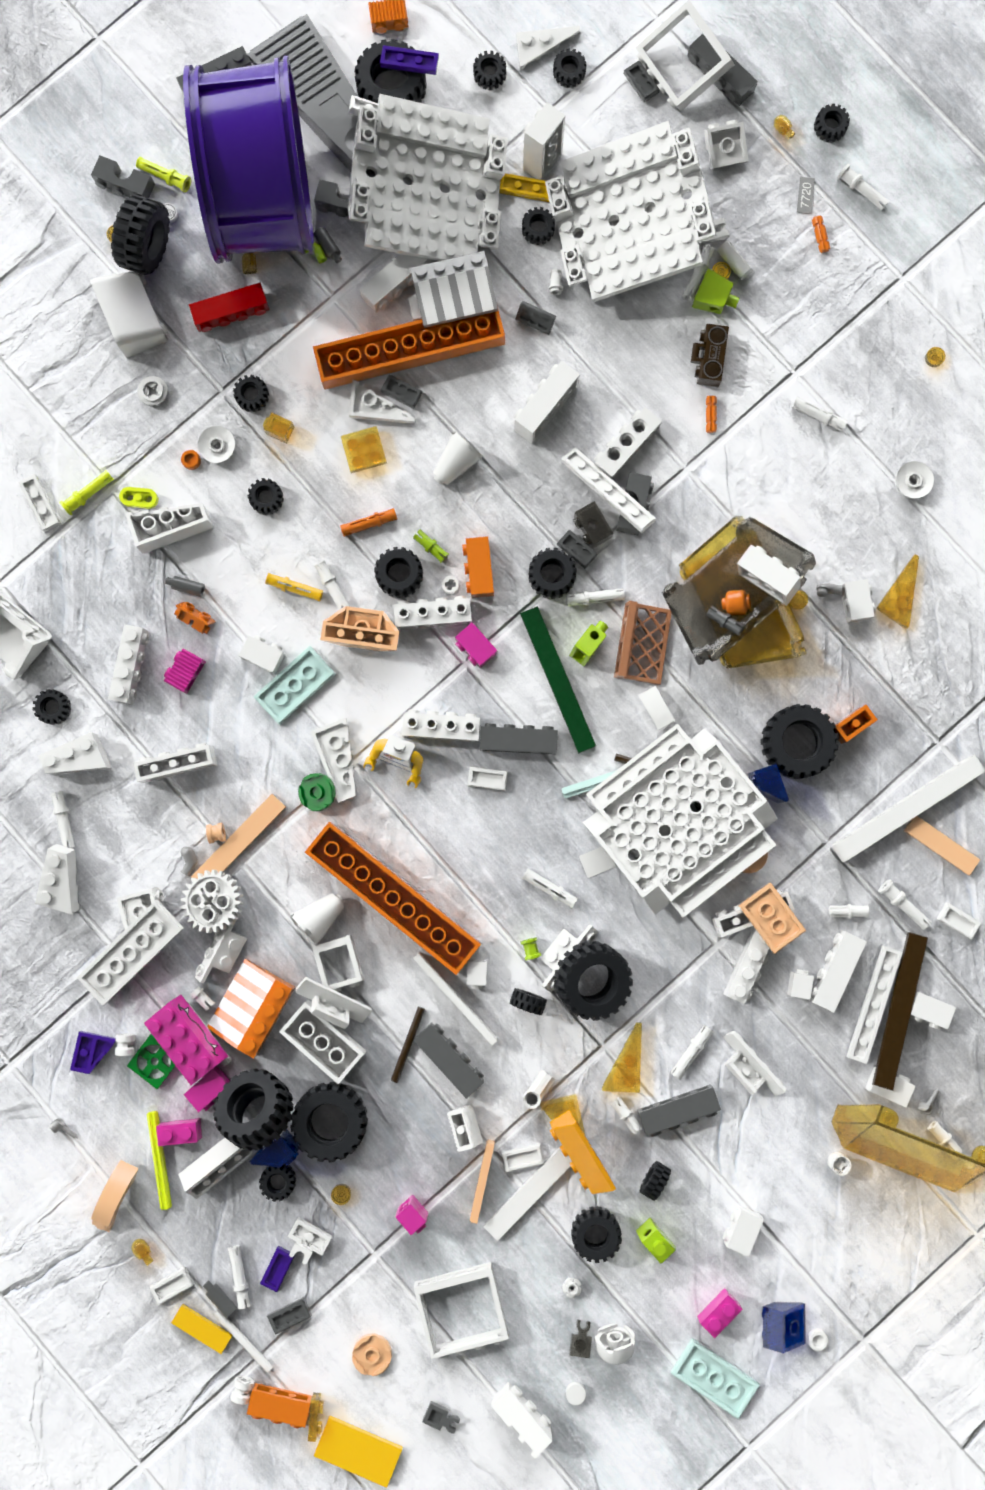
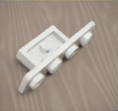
(561, 944)
(222, 952)
(331, 1004)
(749, 1068)

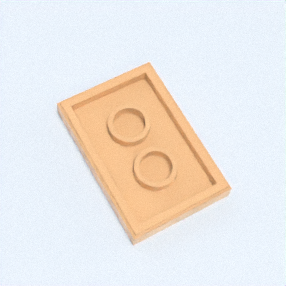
(772, 918)

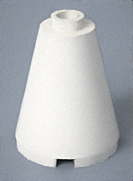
(456, 459)
(318, 917)

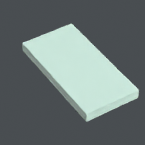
(294, 685)
(715, 1378)

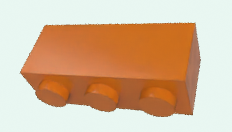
(478, 567)
(279, 1405)

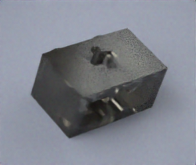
(592, 515)

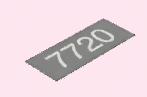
(805, 196)

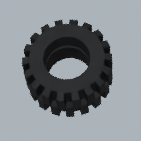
(394, 557)
(552, 557)
(600, 1250)

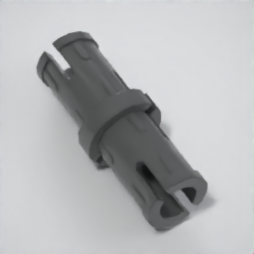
(725, 620)

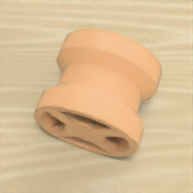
(215, 833)

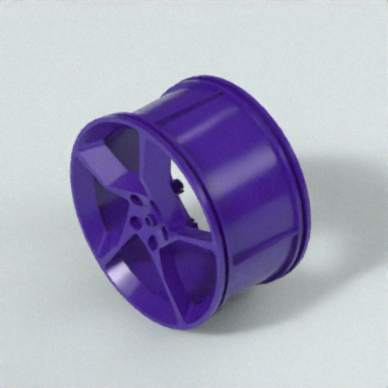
(248, 159)

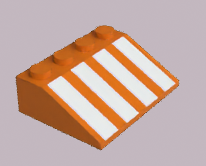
(250, 1008)

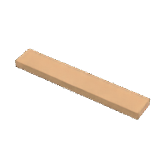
(243, 836)

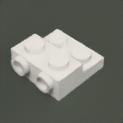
(726, 144)
(135, 904)

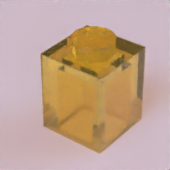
(278, 427)

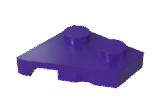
(89, 1051)

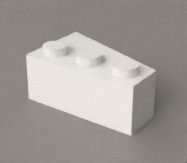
(76, 756)
(523, 1418)

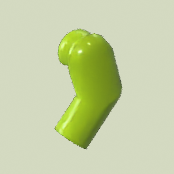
(319, 253)

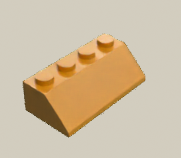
(581, 1153)

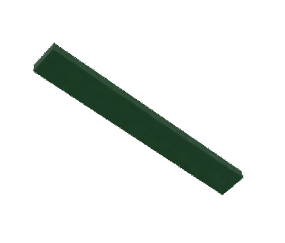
(558, 680)

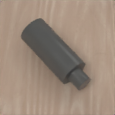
(328, 244)
(186, 586)
(219, 1299)

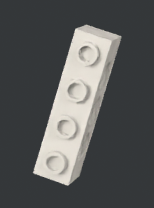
(649, 424)

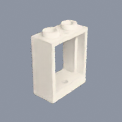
(352, 982)

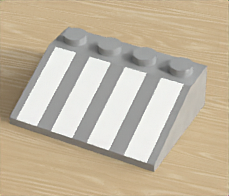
(454, 289)

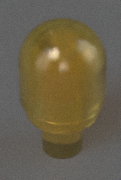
(783, 126)
(141, 1251)

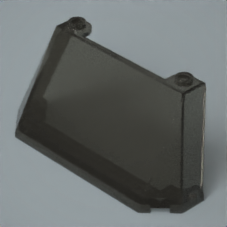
(718, 576)

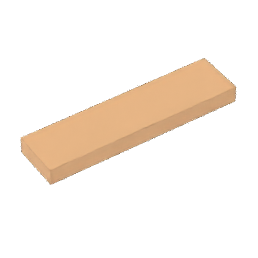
(942, 845)
(482, 1181)

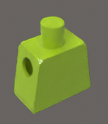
(714, 293)
(589, 643)
(656, 1241)

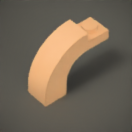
(113, 1195)

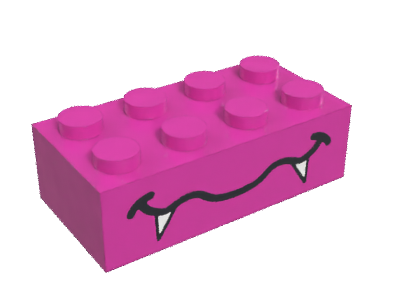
(185, 1039)

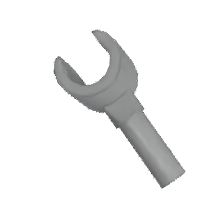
(927, 1108)
(58, 1124)

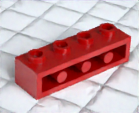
(229, 307)

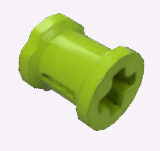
(530, 948)

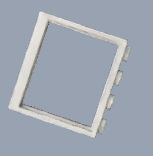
(707, 80)
(450, 1279)

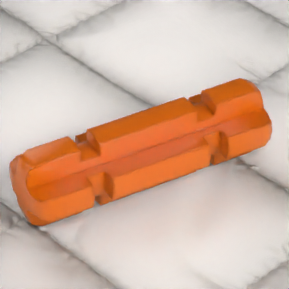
(821, 234)
(711, 414)

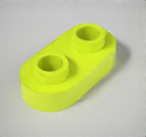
(139, 497)

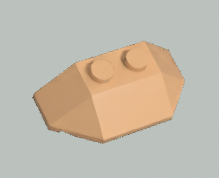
(361, 629)

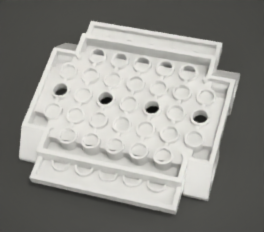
(432, 150)
(621, 184)
(703, 846)

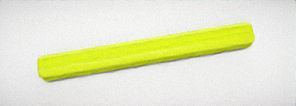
(159, 1162)

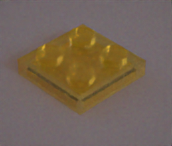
(363, 449)

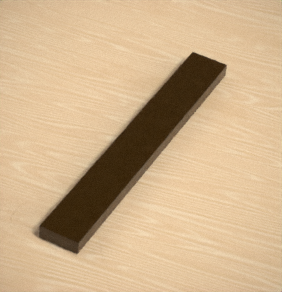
(900, 1011)

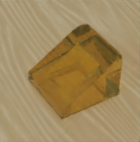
(249, 263)

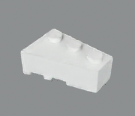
(58, 880)

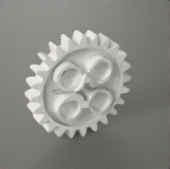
(199, 913)

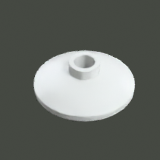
(213, 436)
(920, 473)

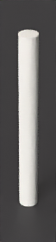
(243, 1341)

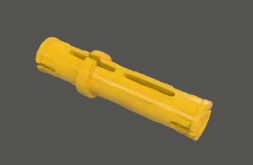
(273, 581)

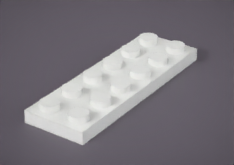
(130, 952)

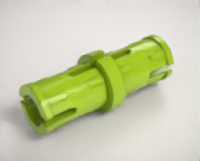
(430, 546)

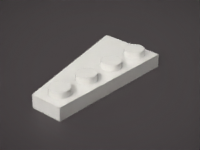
(335, 752)

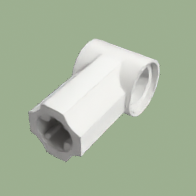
(539, 1087)

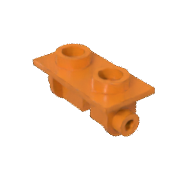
(187, 612)

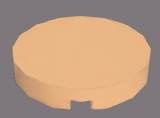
(371, 1354)

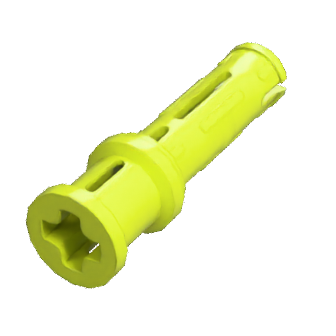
(171, 176)
(79, 497)

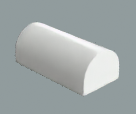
(734, 260)

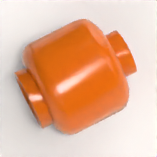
(736, 602)

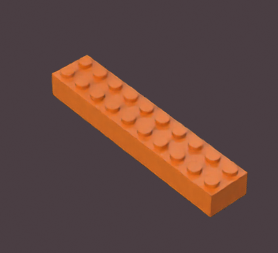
(404, 348)
(393, 898)

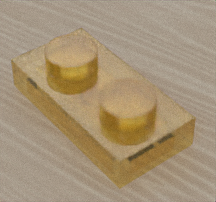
(316, 1409)

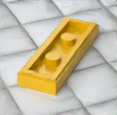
(524, 187)
(201, 1328)

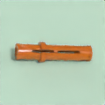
(368, 522)

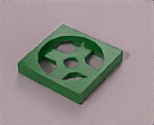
(133, 1064)

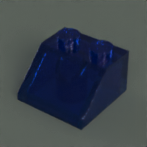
(769, 783)
(279, 1153)
(783, 1326)

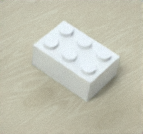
(769, 574)

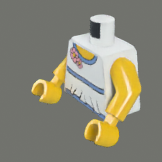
(397, 753)

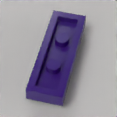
(409, 60)

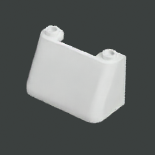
(129, 312)
(20, 638)

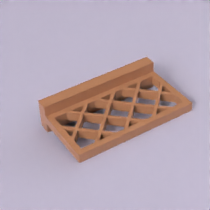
(628, 635)

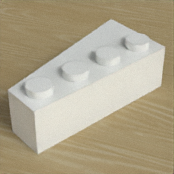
(166, 526)

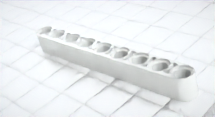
(908, 808)

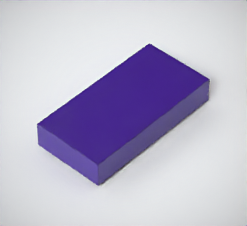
(277, 1269)

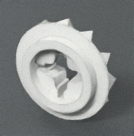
(152, 382)

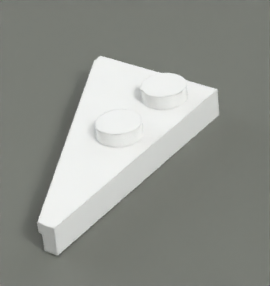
(535, 44)
(368, 405)

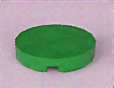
(317, 792)

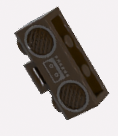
(714, 345)

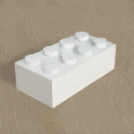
(543, 141)
(546, 402)
(322, 1042)

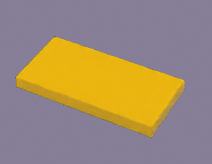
(358, 1451)

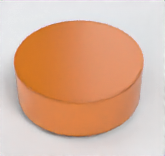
(190, 459)

